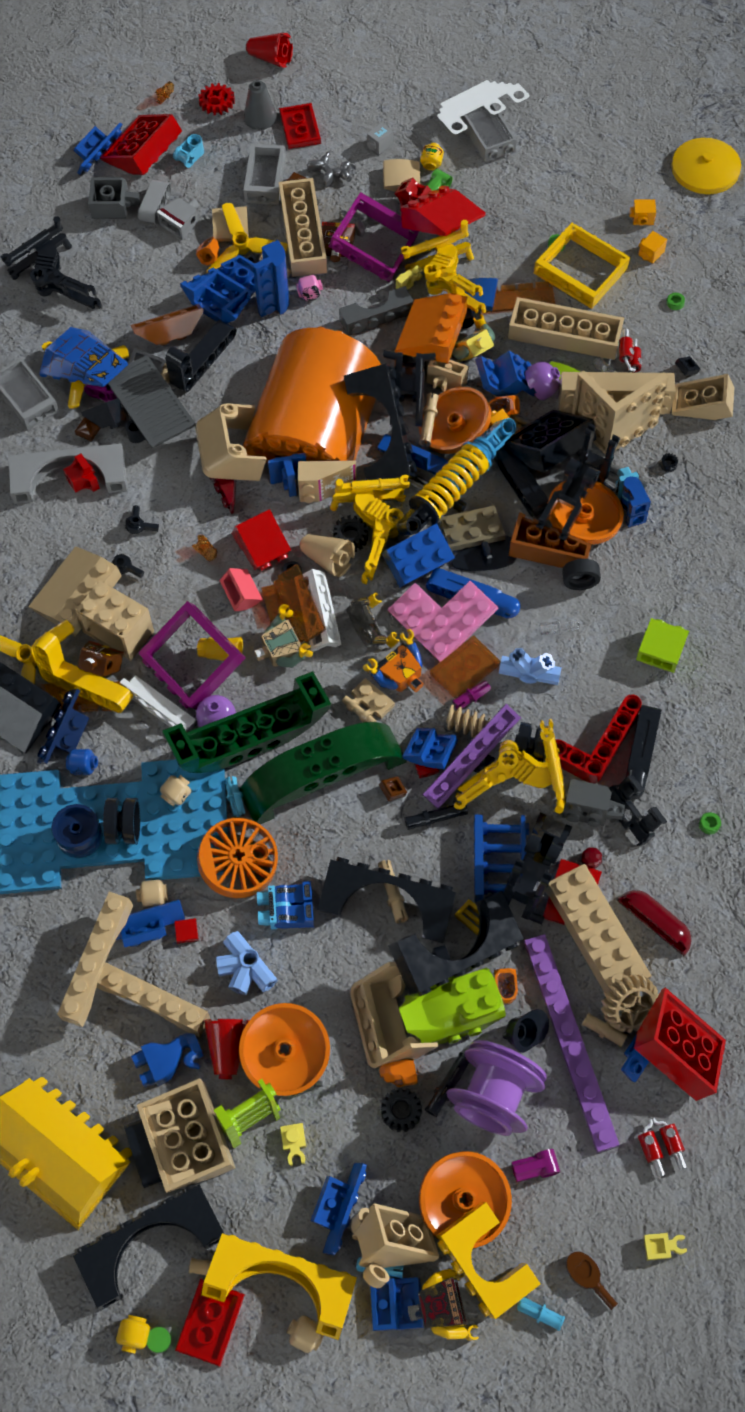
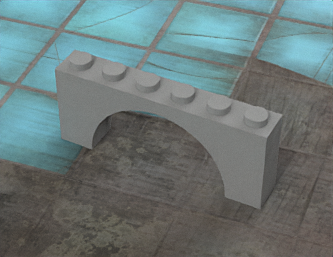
(31, 468)

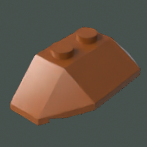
(169, 326)

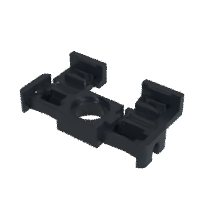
(639, 825)

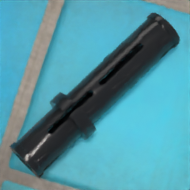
(430, 817)
(434, 1107)

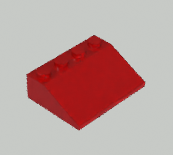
(142, 143)
(439, 212)
(681, 1046)

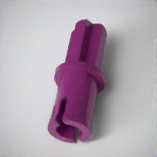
(472, 695)

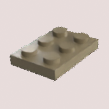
(472, 528)

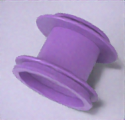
(496, 1087)

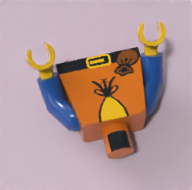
(400, 667)

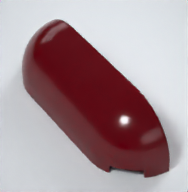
(658, 919)

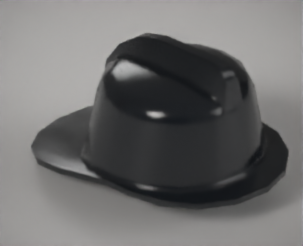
(527, 1030)

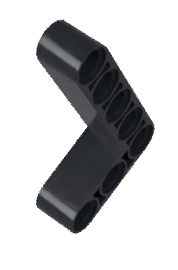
(186, 368)

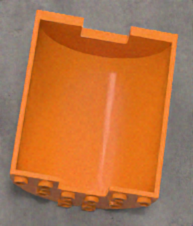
(307, 399)

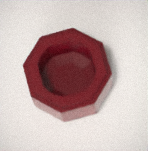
(591, 857)

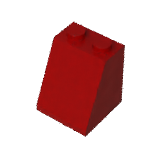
(261, 540)

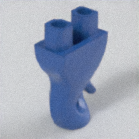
(165, 1059)

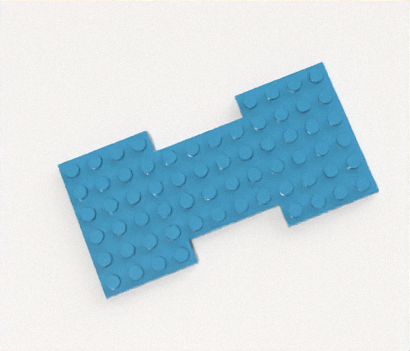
(167, 833)

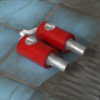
(630, 352)
(671, 1140)

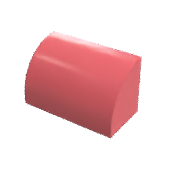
(240, 589)

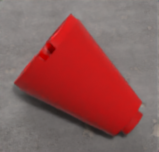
(271, 48)
(223, 1044)

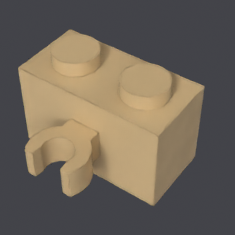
(447, 375)

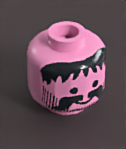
(309, 287)

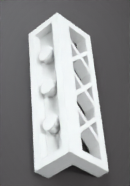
(320, 593)
(158, 704)

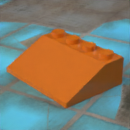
(433, 326)

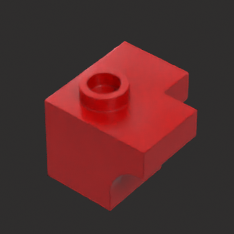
(410, 190)
(81, 475)

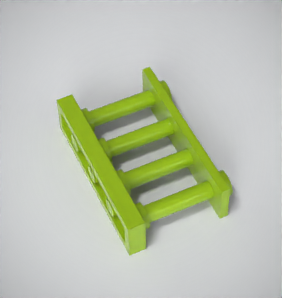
(248, 1113)

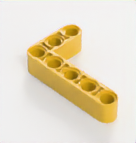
(68, 676)

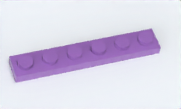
(471, 756)

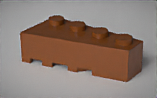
(545, 545)

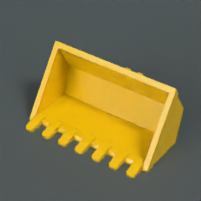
(56, 1151)

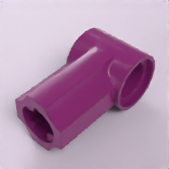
(540, 1165)

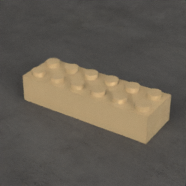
(302, 227)
(565, 328)
(617, 386)
(595, 927)

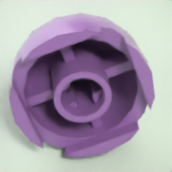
(543, 379)
(213, 709)

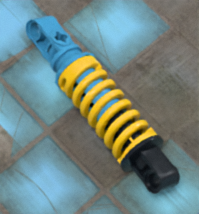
(455, 478)

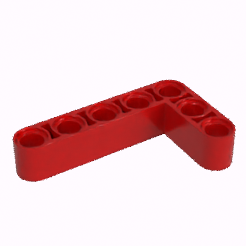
(604, 745)

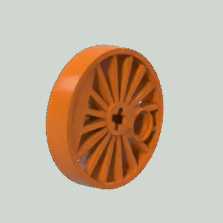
(227, 853)

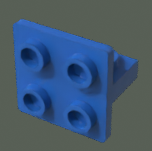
(285, 471)

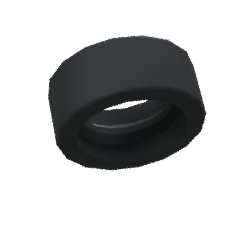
(581, 574)

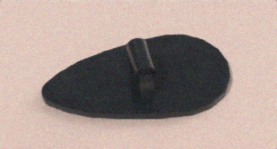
(485, 556)

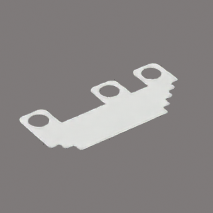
(475, 97)

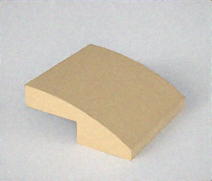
(399, 170)
(220, 227)

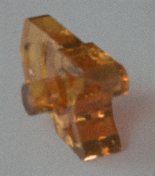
(164, 92)
(205, 548)

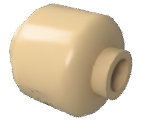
(175, 790)
(152, 893)
(304, 1335)

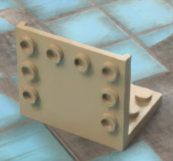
(625, 418)

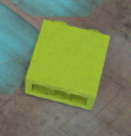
(662, 645)

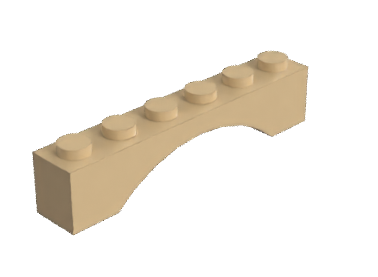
(82, 988)
(170, 1007)

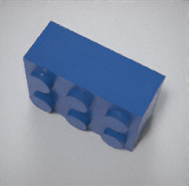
(418, 555)

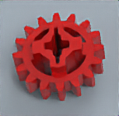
(216, 99)

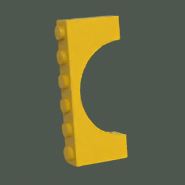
(240, 1259)

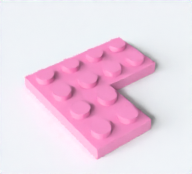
(446, 627)

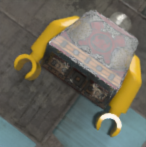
(442, 1306)

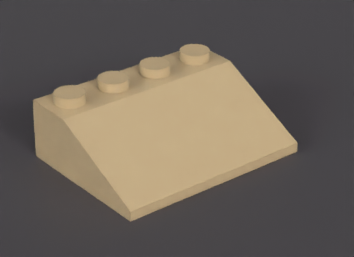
(71, 585)
(185, 1136)

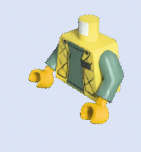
(475, 343)

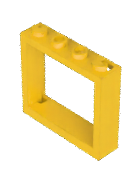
(567, 283)

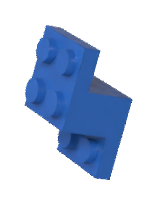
(504, 375)

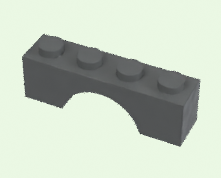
(357, 319)

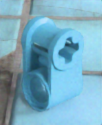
(190, 150)

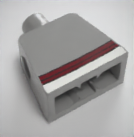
(179, 217)

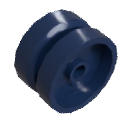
(77, 831)

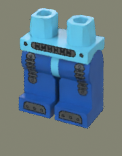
(632, 497)
(288, 906)

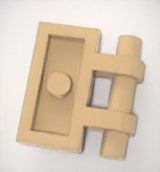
(372, 698)

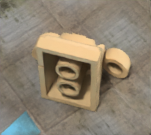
(389, 1240)

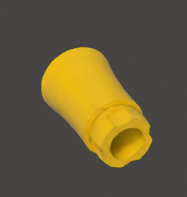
(212, 650)

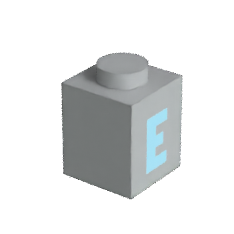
(380, 138)

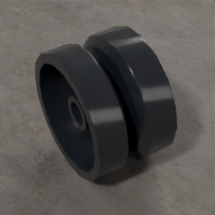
(531, 745)
(121, 821)

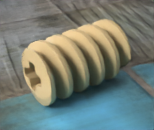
(465, 721)

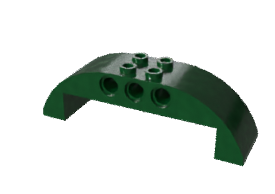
(250, 730)
(319, 765)

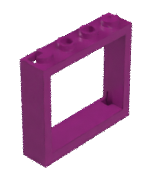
(385, 217)
(215, 679)

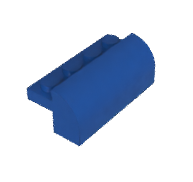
(271, 280)

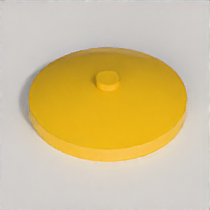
(706, 165)

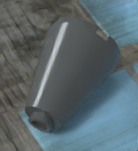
(259, 107)

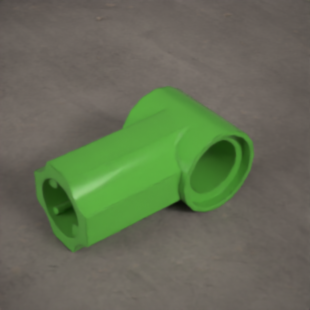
(439, 179)

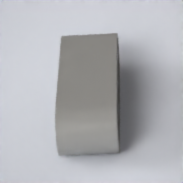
(154, 199)

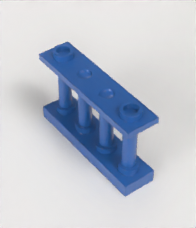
(480, 868)

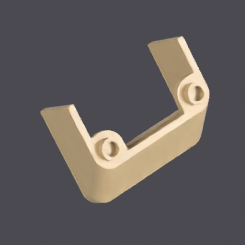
(220, 457)
(380, 1018)

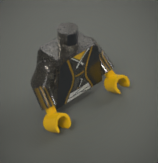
(365, 623)

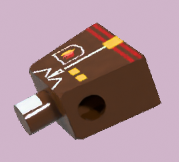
(328, 231)
(97, 657)

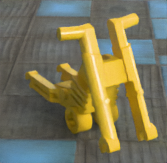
(441, 267)
(373, 511)
(522, 767)

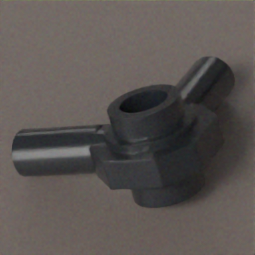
(135, 524)
(125, 565)

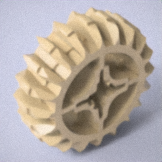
(627, 998)

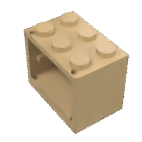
(115, 620)

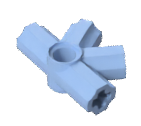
(530, 669)
(243, 973)

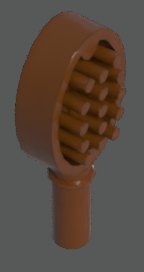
(586, 1274)

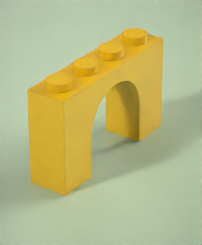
(458, 1242)

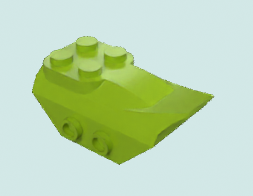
(454, 1009)

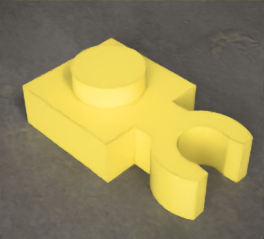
(407, 279)
(293, 1139)
(660, 1247)

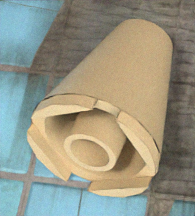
(329, 552)

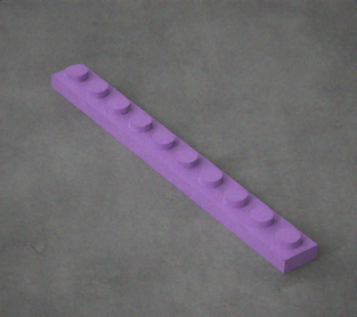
(571, 1044)

